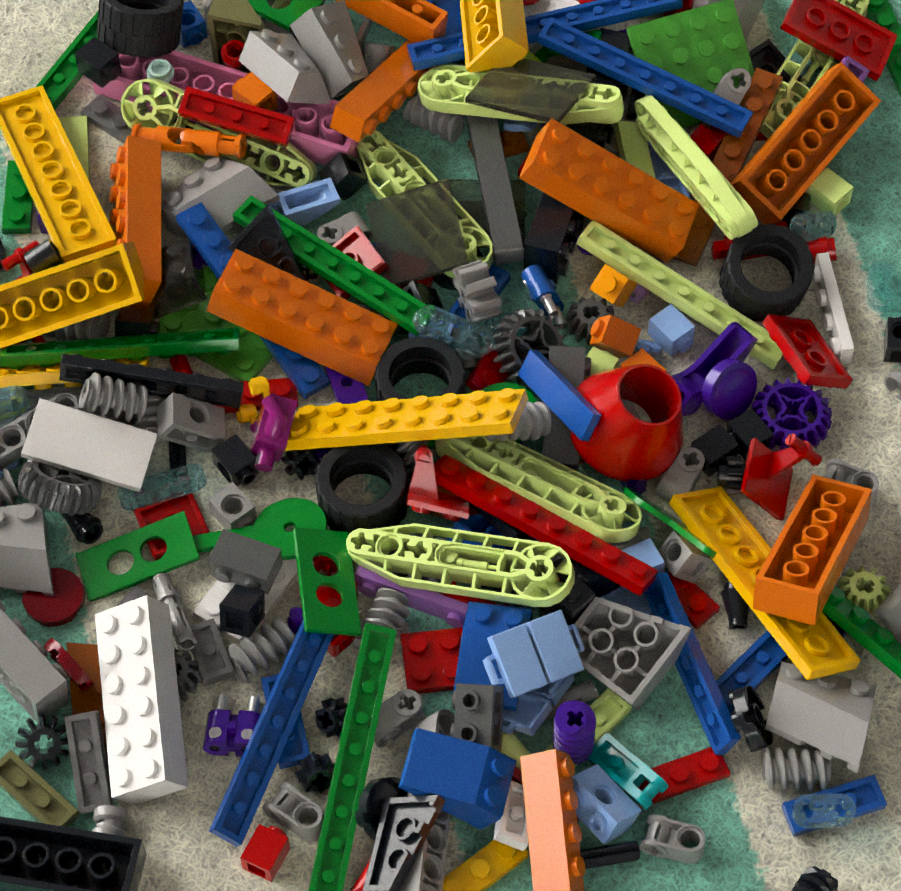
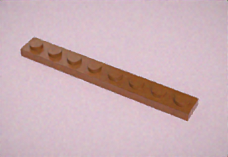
(732, 157)

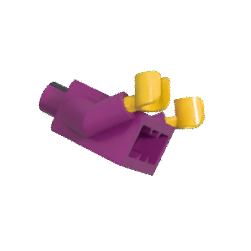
(271, 426)

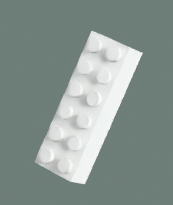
(141, 701)

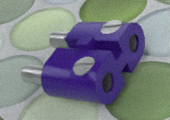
(229, 731)

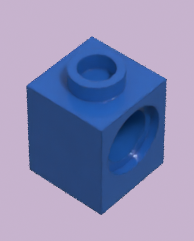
(193, 26)

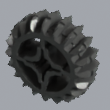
(514, 349)
(58, 488)

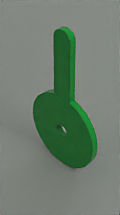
(669, 519)
(271, 526)

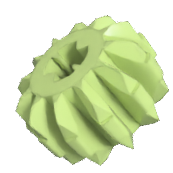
(865, 588)

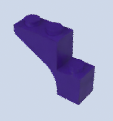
(731, 343)

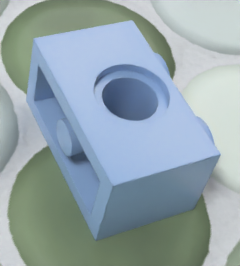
(603, 804)

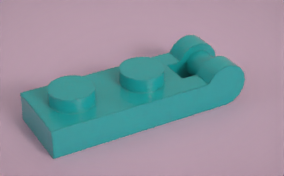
(627, 770)

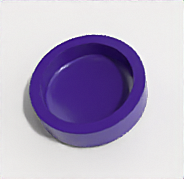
(729, 388)

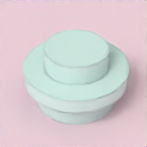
(161, 70)

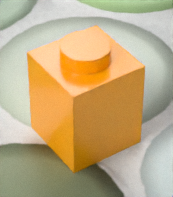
(613, 285)

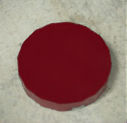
(60, 608)
(69, 665)

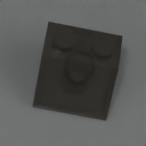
(181, 279)

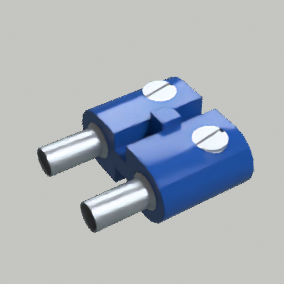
(544, 293)

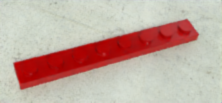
(544, 525)

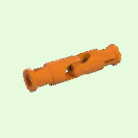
(194, 141)

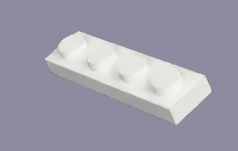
(834, 317)

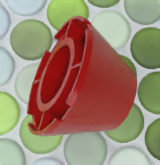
(621, 443)

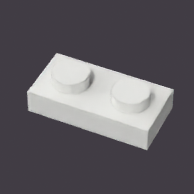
(512, 826)

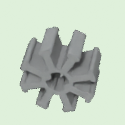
(477, 291)

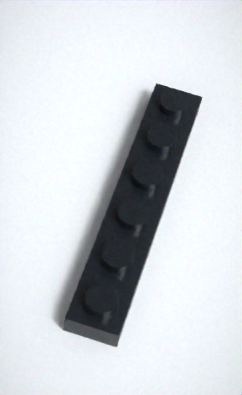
(157, 381)

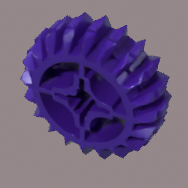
(790, 406)

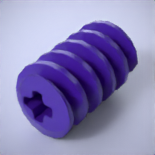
(574, 730)

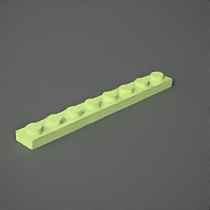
(674, 288)

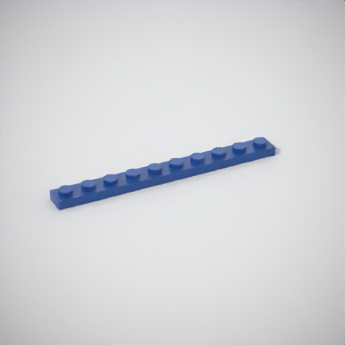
(580, 16)

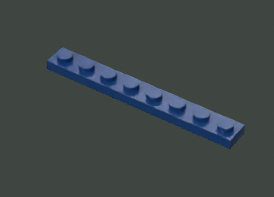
(644, 77)
(214, 249)
(270, 736)

